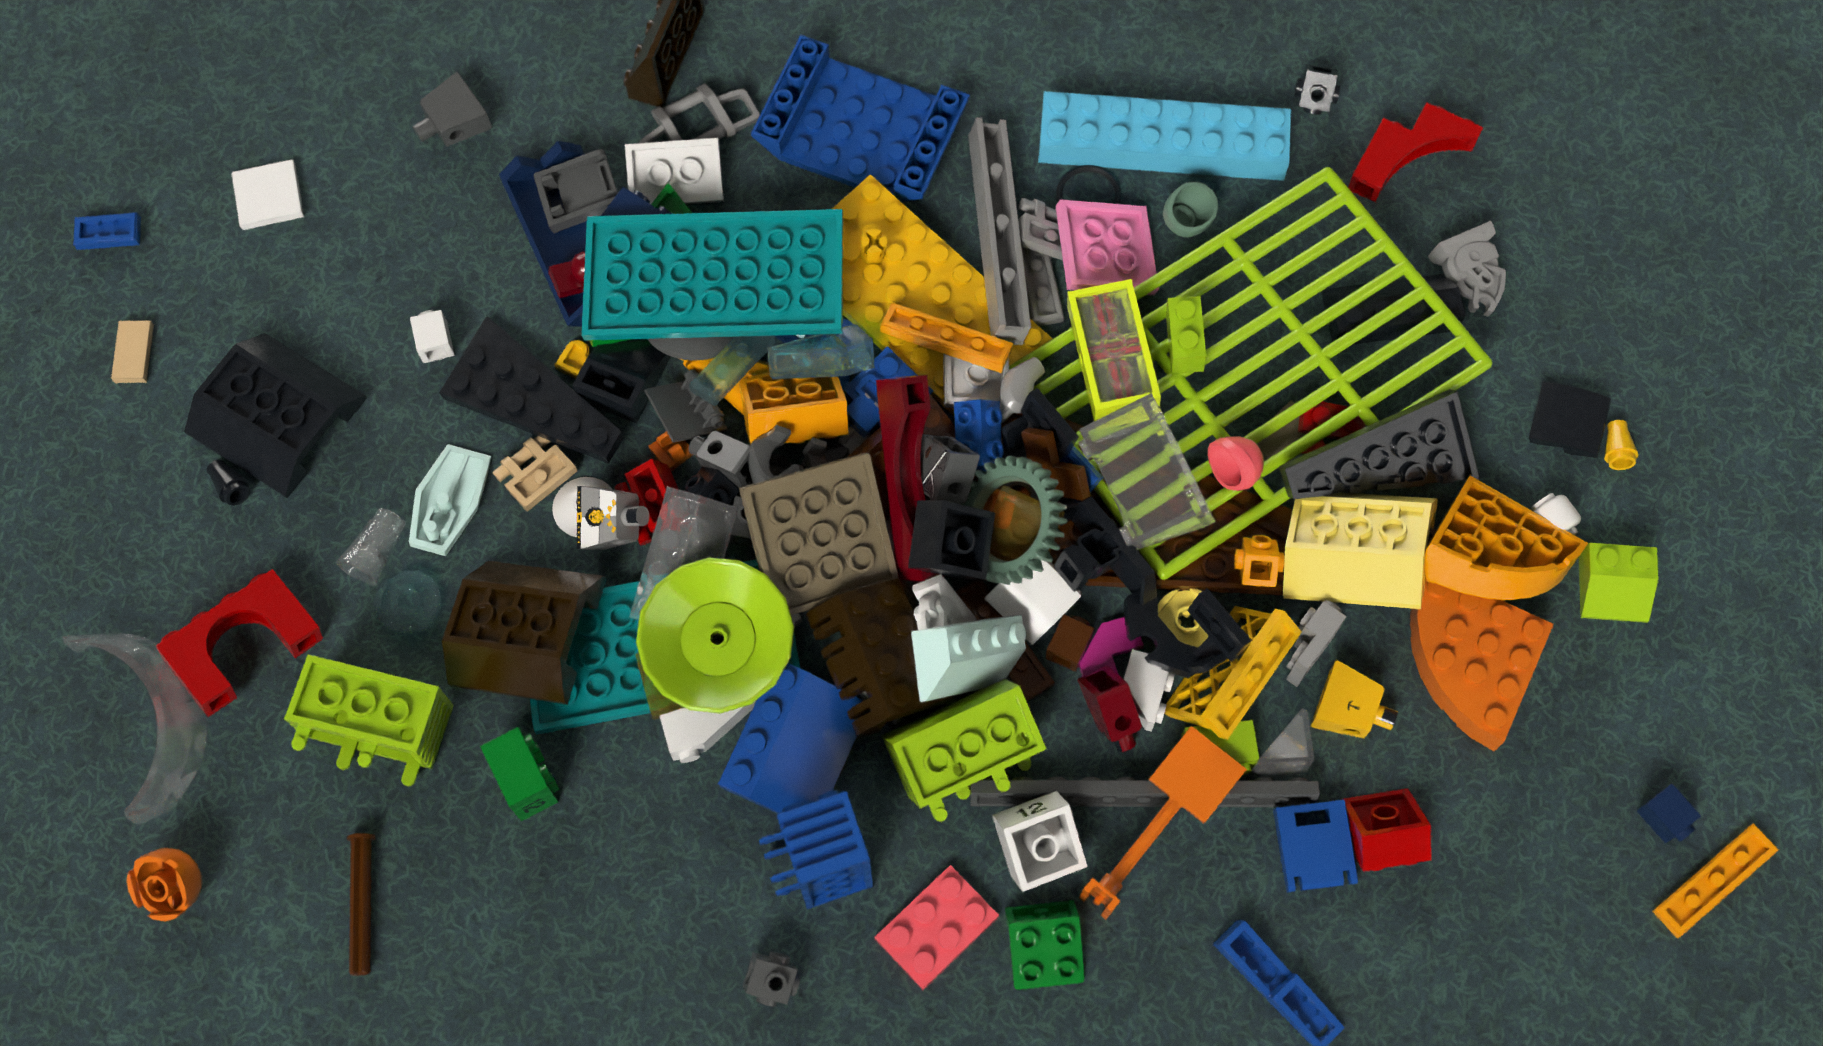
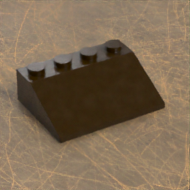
(663, 50)

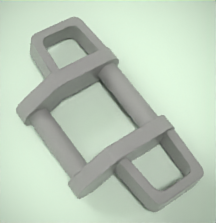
(706, 95)

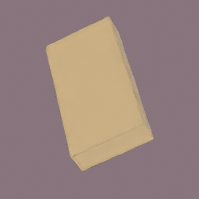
(132, 352)

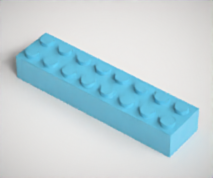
(1165, 135)

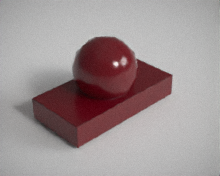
(569, 276)

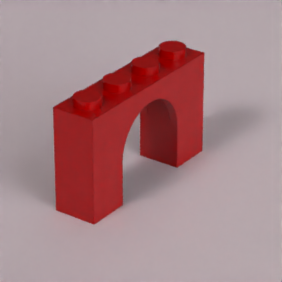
(261, 602)

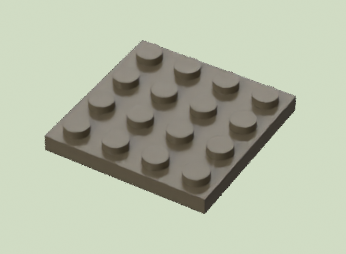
(820, 531)

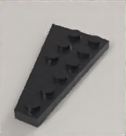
(1400, 451)

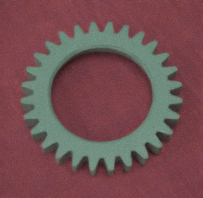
(1032, 473)

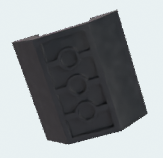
(268, 410)

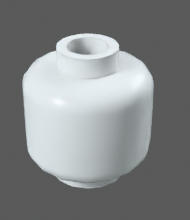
(1558, 511)

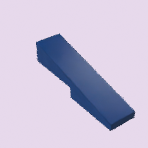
(1277, 984)

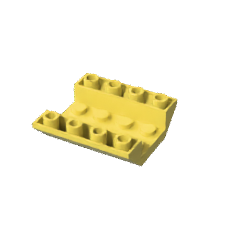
(1358, 549)

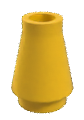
(1620, 448)

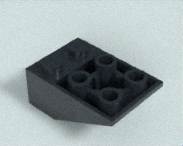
(619, 374)

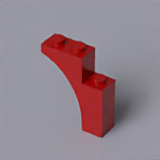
(1396, 146)

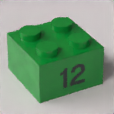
(518, 772)

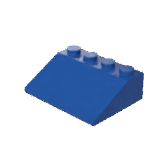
(791, 743)

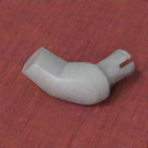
(1017, 385)

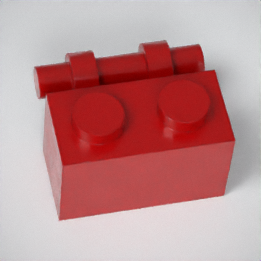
(650, 484)

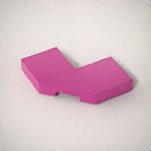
(1108, 642)

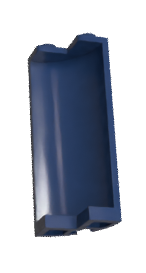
(547, 246)

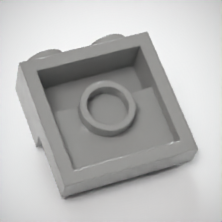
(1317, 630)

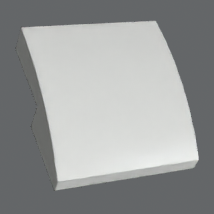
(1038, 600)

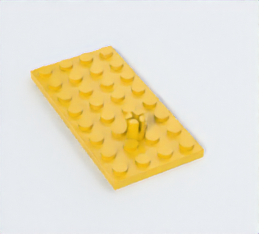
(904, 262)

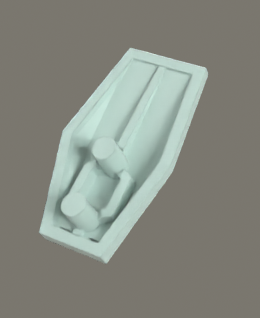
(448, 499)

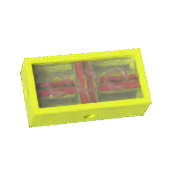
(1111, 346)

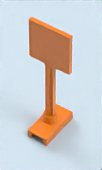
(1194, 778)

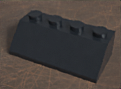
(1443, 286)

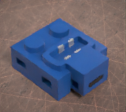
(862, 391)

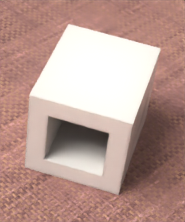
(432, 336)

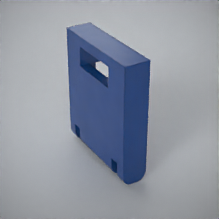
(1318, 850)

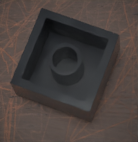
(951, 539)

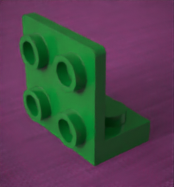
(1045, 944)

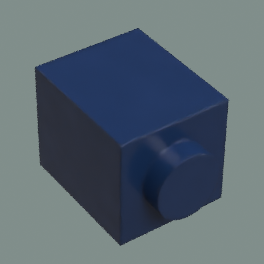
(1670, 814)

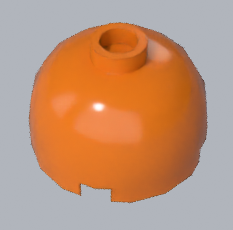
(164, 883)

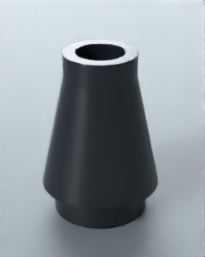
(229, 484)

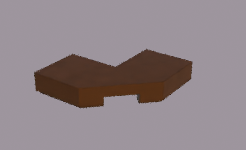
(1042, 448)

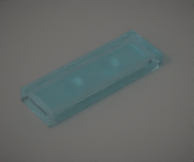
(730, 367)

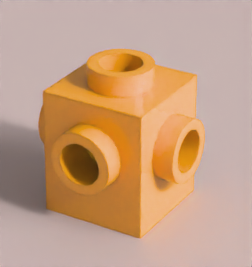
(1259, 561)

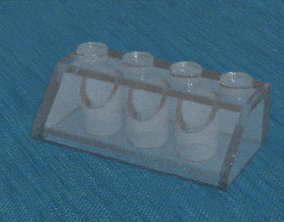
(685, 532)

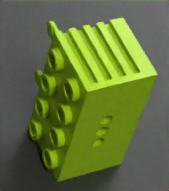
(369, 715)
(964, 745)

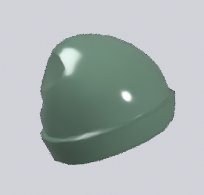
(1190, 209)

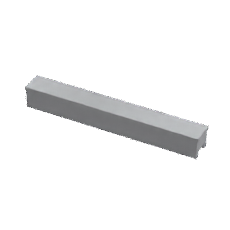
(999, 232)

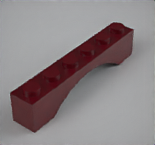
(903, 414)

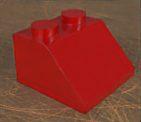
(1388, 830)

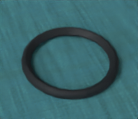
(1059, 192)

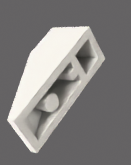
(697, 731)

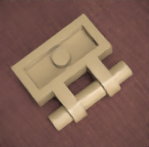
(538, 478)

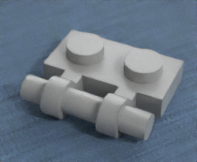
(1036, 231)

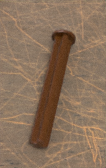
(360, 903)

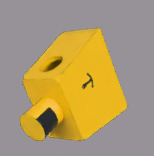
(1351, 704)

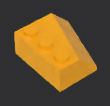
(803, 405)

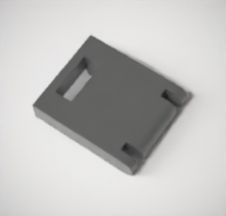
(584, 187)

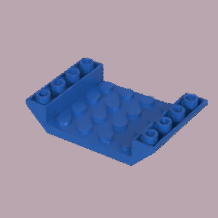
(856, 123)

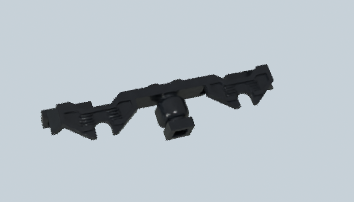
(1105, 549)

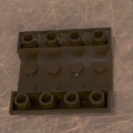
(517, 629)

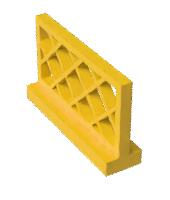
(1242, 679)

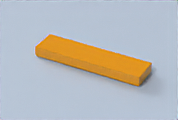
(946, 337)
(1715, 880)

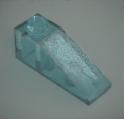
(823, 355)

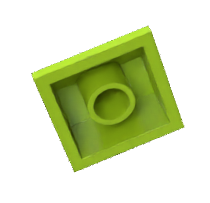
(1617, 582)

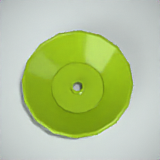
(706, 601)

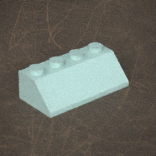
(966, 655)

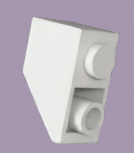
(1147, 687)

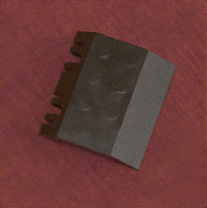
(874, 652)

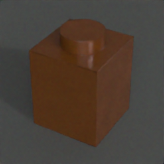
(1070, 642)

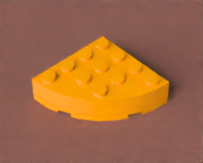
(1498, 547)

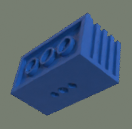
(823, 849)

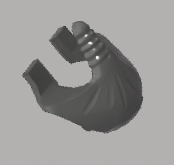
(767, 466)

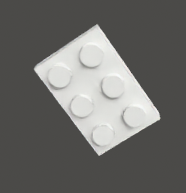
(687, 165)

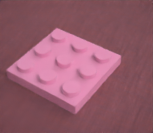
(1104, 243)

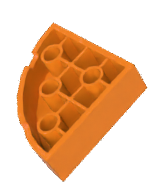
(1476, 658)

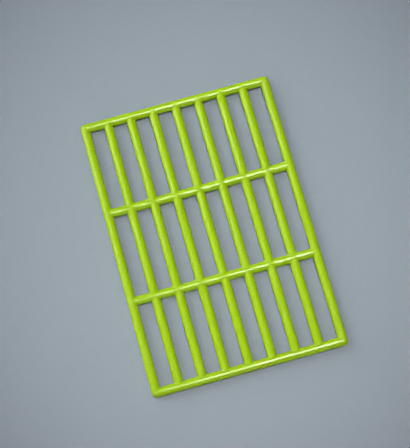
(1299, 332)

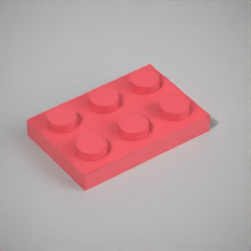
(936, 927)

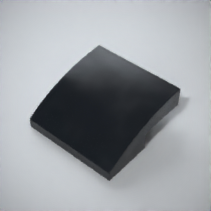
(1570, 419)

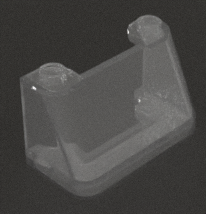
(1146, 474)

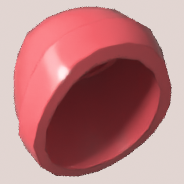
(1235, 462)

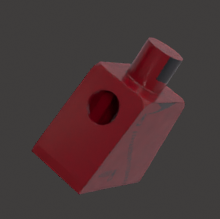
(1111, 706)

